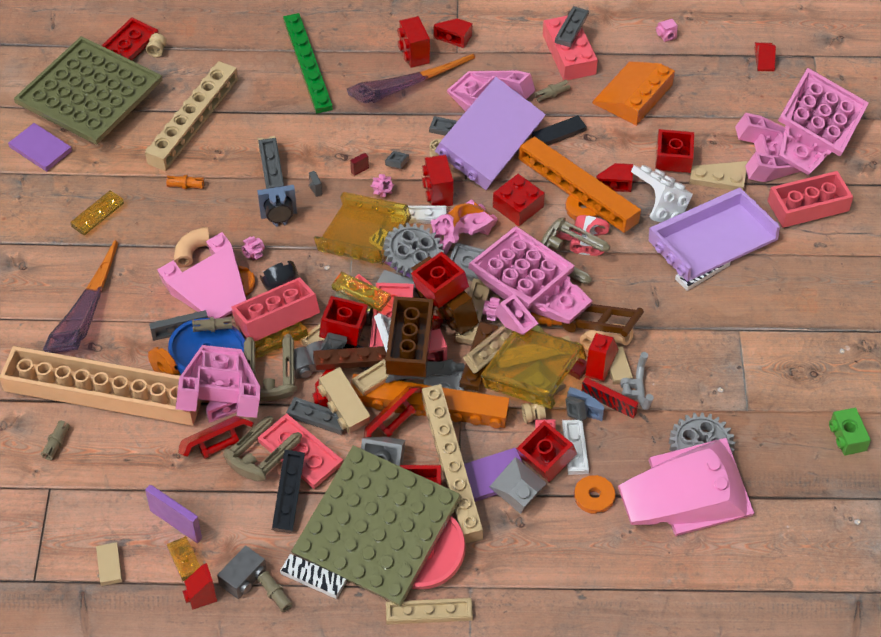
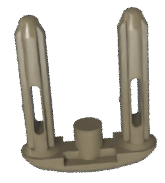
(550, 240)
(269, 391)
(246, 466)

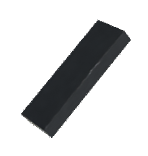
(560, 130)

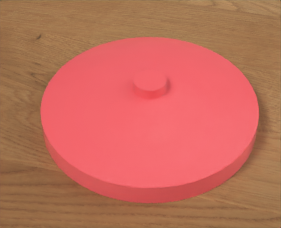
(444, 558)

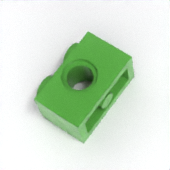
(856, 438)

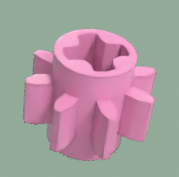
(382, 185)
(253, 248)
(490, 307)

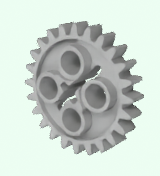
(415, 248)
(688, 427)

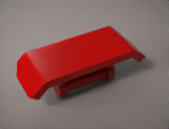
(389, 409)
(206, 434)

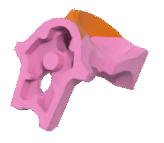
(462, 218)

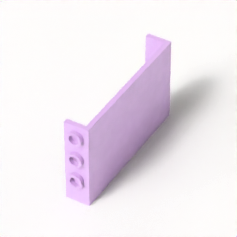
(490, 133)
(713, 234)

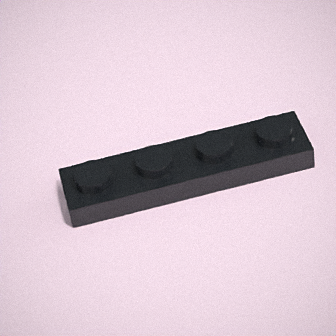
(288, 491)

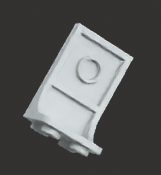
(670, 195)

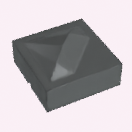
(397, 159)
(315, 183)
(333, 341)
(576, 408)

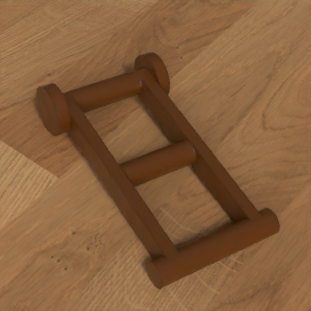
(601, 325)

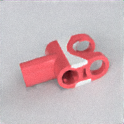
(590, 225)

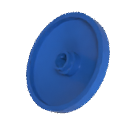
(185, 343)

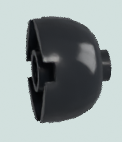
(279, 275)

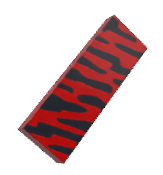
(610, 397)

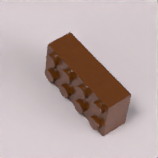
(457, 312)
(409, 336)

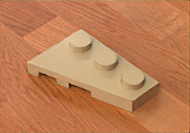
(721, 175)

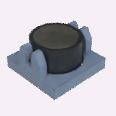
(277, 204)

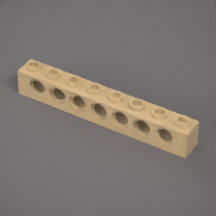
(191, 116)
(451, 461)

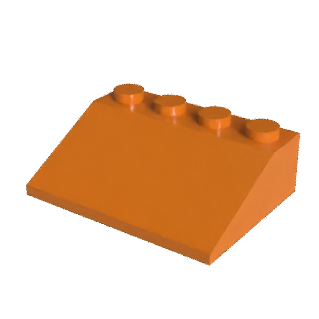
(635, 90)

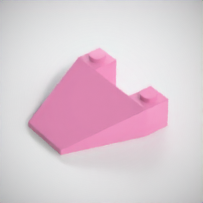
(473, 83)
(767, 140)
(210, 284)
(219, 376)

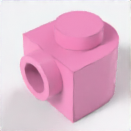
(667, 30)

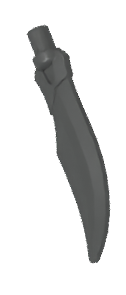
(444, 367)

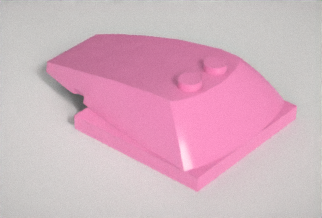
(818, 121)
(532, 273)
(688, 489)

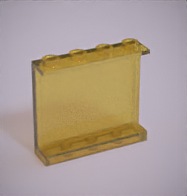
(361, 227)
(532, 366)

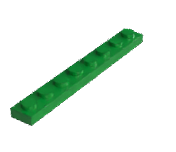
(307, 63)

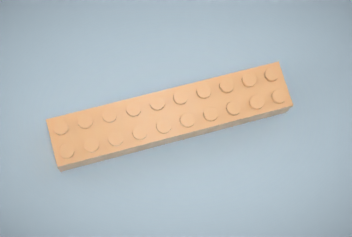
(94, 385)

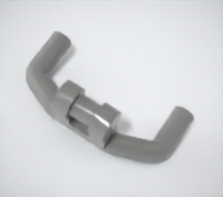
(638, 393)

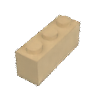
(343, 400)

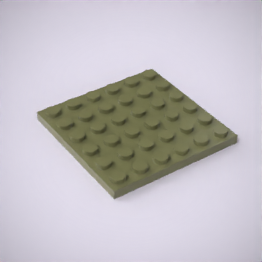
(88, 90)
(376, 525)

